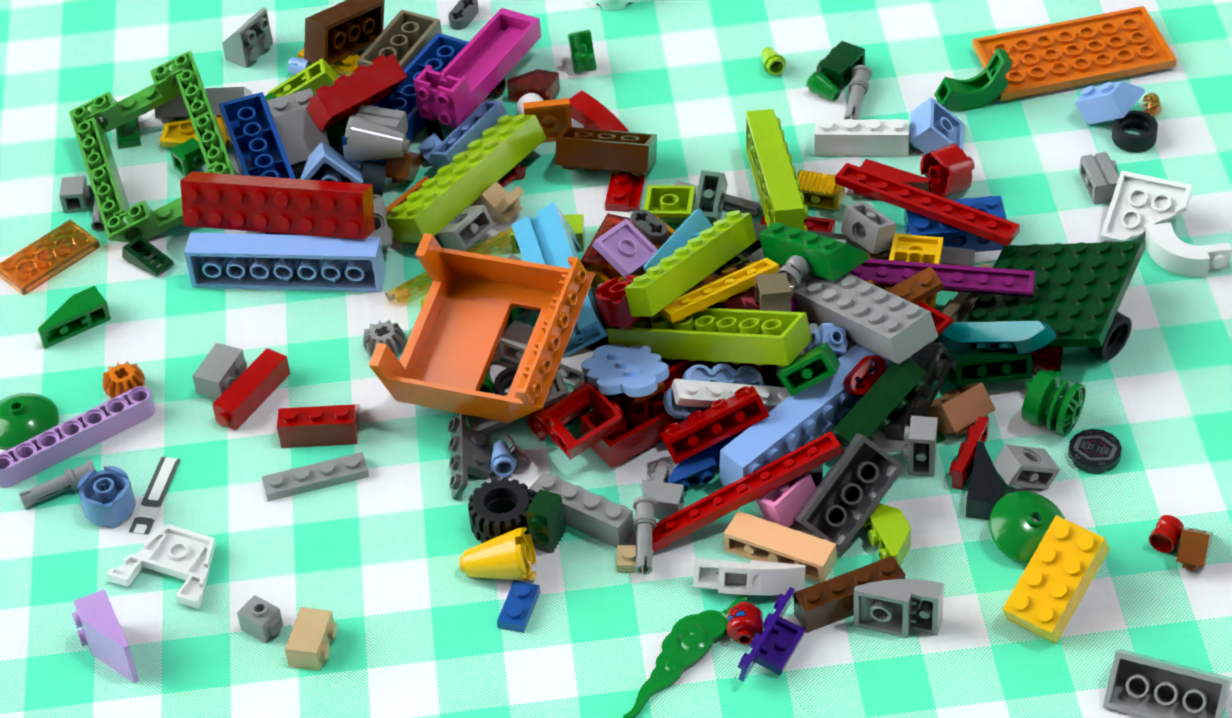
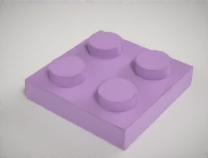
(625, 248)

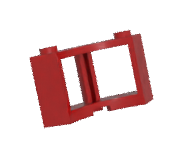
(580, 400)

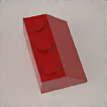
(318, 425)

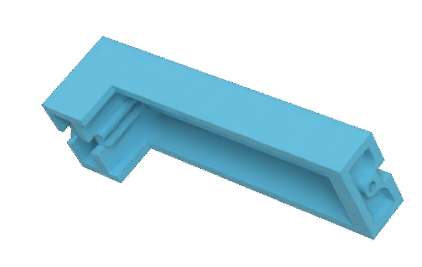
(551, 241)

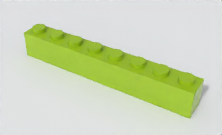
(690, 264)

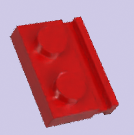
(625, 192)

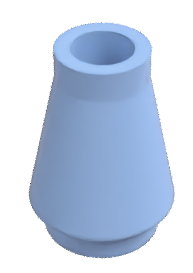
(502, 460)

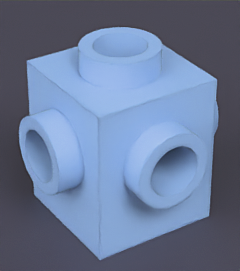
(833, 335)

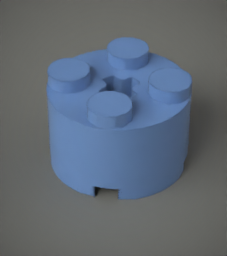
(106, 496)

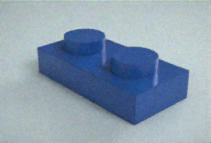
(518, 606)

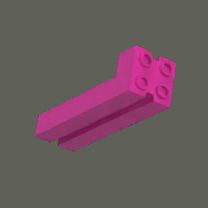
(476, 68)

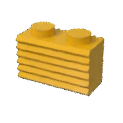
(820, 190)

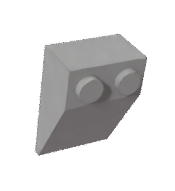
(296, 126)

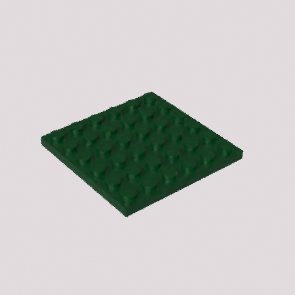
(1073, 292)

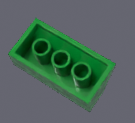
(825, 255)

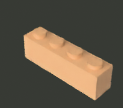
(772, 542)

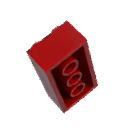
(349, 93)

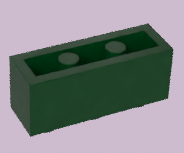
(990, 367)

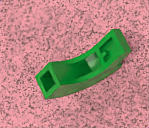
(976, 91)

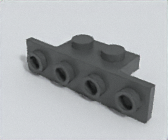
(468, 454)

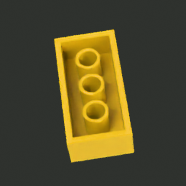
(1056, 579)

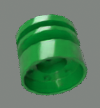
(1053, 402)

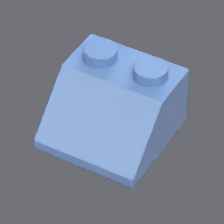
(1108, 101)
(934, 127)

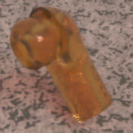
(1153, 104)

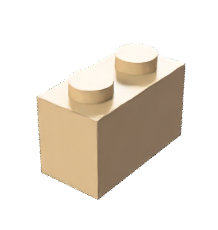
(311, 638)

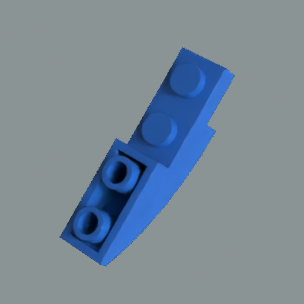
(699, 467)

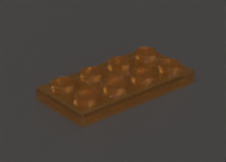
(47, 257)

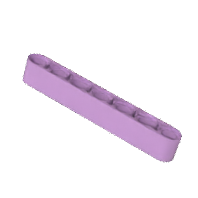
(75, 436)

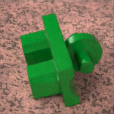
(582, 51)

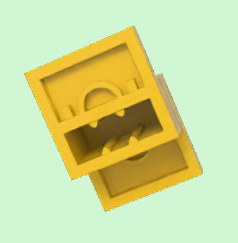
(917, 249)

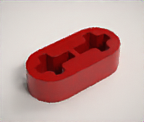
(861, 371)

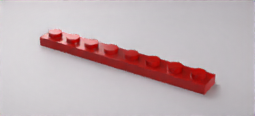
(927, 204)
(745, 490)

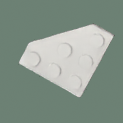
(1142, 202)

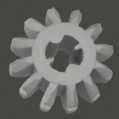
(384, 333)

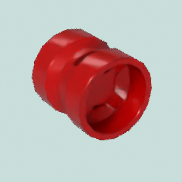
(1166, 533)

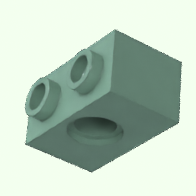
(711, 194)

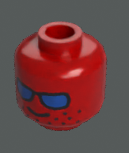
(744, 622)

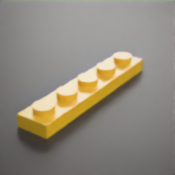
(717, 291)

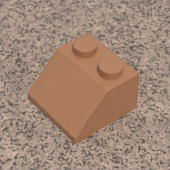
(961, 408)

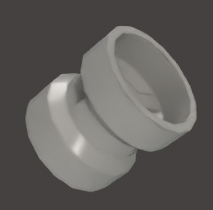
(796, 269)

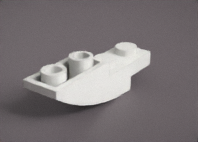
(748, 578)

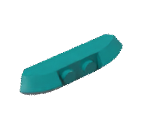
(1025, 335)

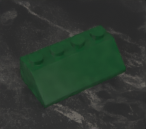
(880, 401)

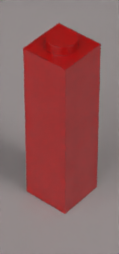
(251, 389)

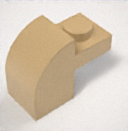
(500, 204)

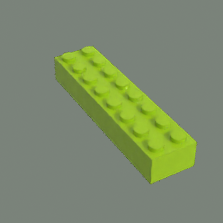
(773, 170)
(465, 178)
(722, 336)

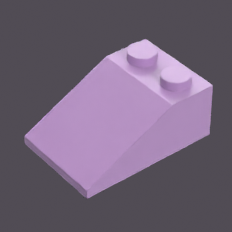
(103, 633)

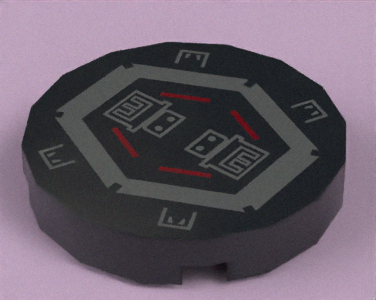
(1095, 450)

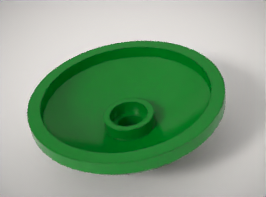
(25, 417)
(1013, 527)

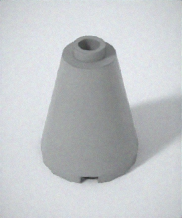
(373, 141)

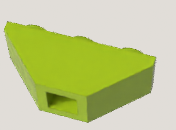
(889, 532)

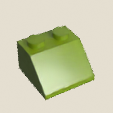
(670, 202)

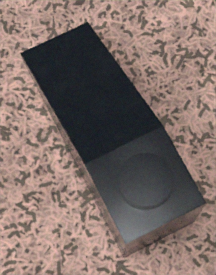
(984, 485)

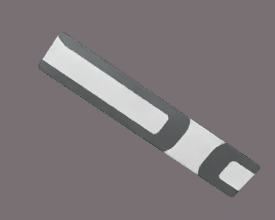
(154, 495)

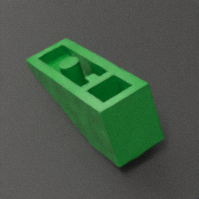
(75, 316)

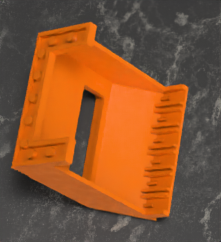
(464, 325)

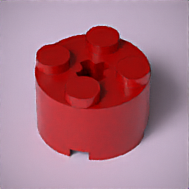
(948, 170)
(614, 304)

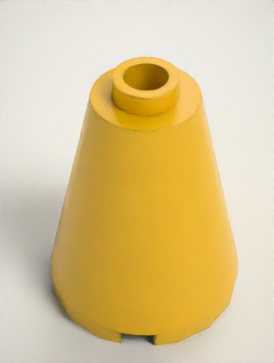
(501, 557)

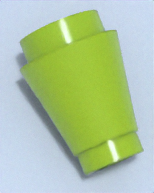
(773, 62)

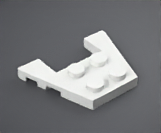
(173, 553)

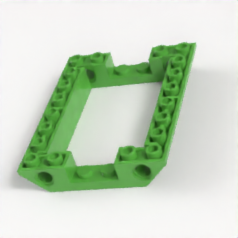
(104, 114)

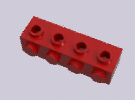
(714, 424)

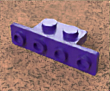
(777, 641)

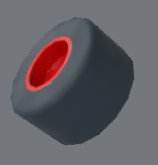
(374, 174)

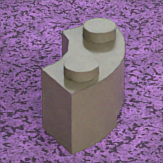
(774, 292)

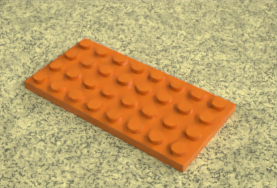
(1078, 52)

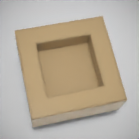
(626, 558)

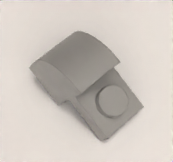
(669, 496)

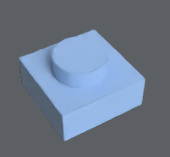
(428, 146)

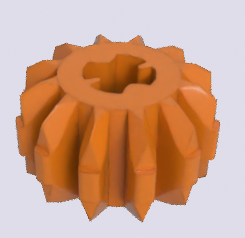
(122, 379)

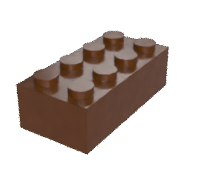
(343, 30)
(606, 150)

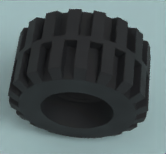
(498, 508)

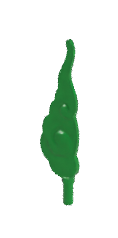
(683, 648)

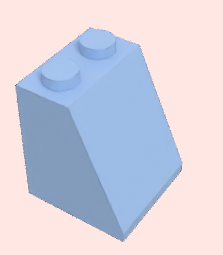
(329, 165)

